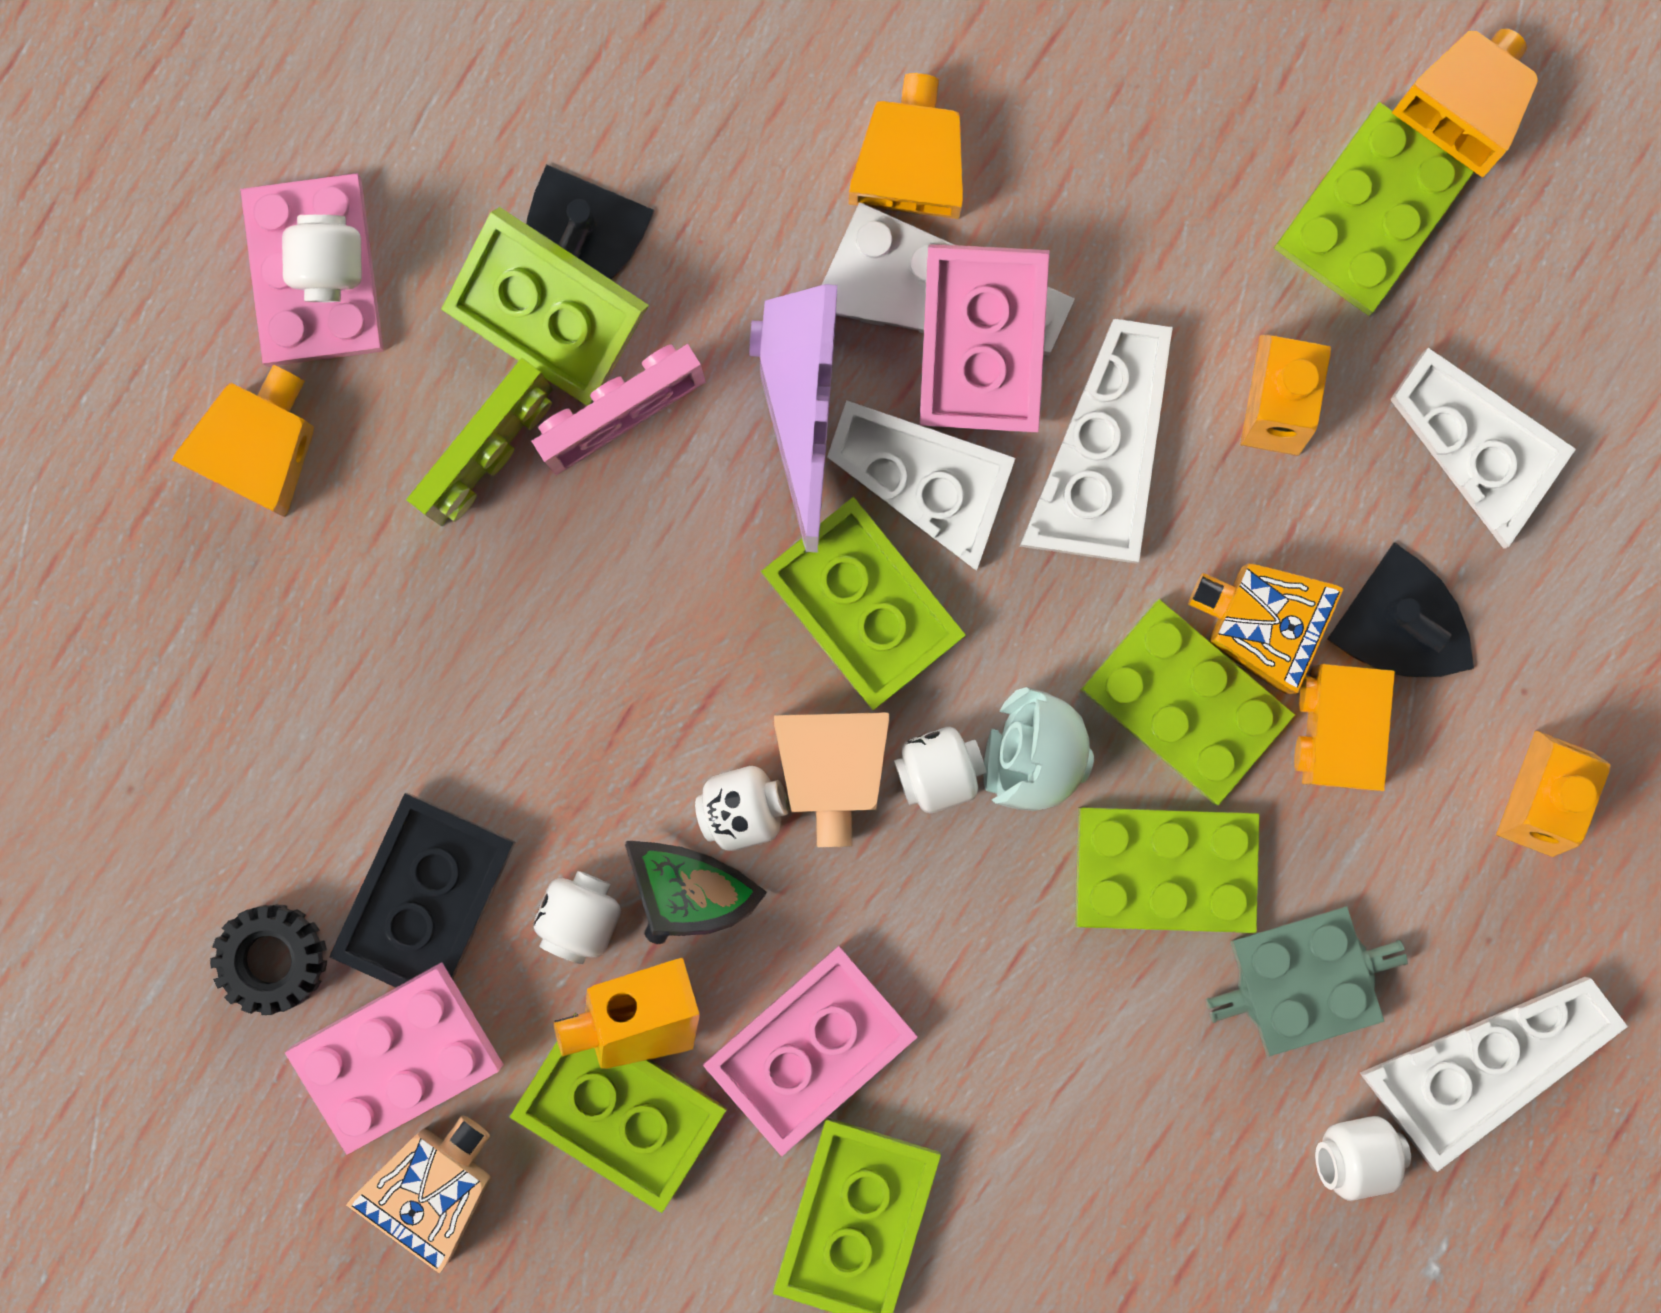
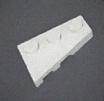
(1482, 443)
(925, 475)

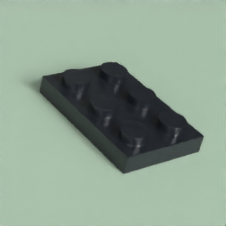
(422, 894)

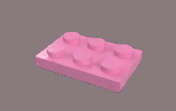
(288, 325)
(984, 337)
(618, 407)
(810, 1050)
(394, 1058)

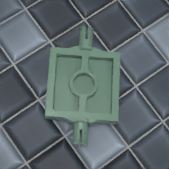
(1306, 981)

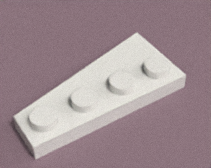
(884, 275)
(1105, 464)
(1486, 1072)

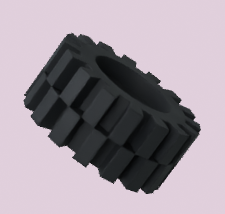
(233, 967)

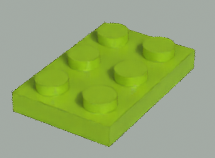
(1373, 209)
(544, 305)
(483, 444)
(863, 604)
(1187, 702)
(1167, 870)
(621, 1121)
(856, 1221)

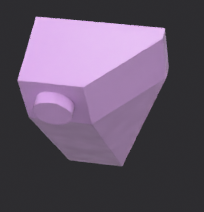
(796, 376)

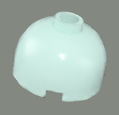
(1038, 754)

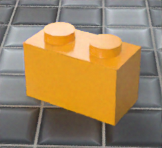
(1345, 727)

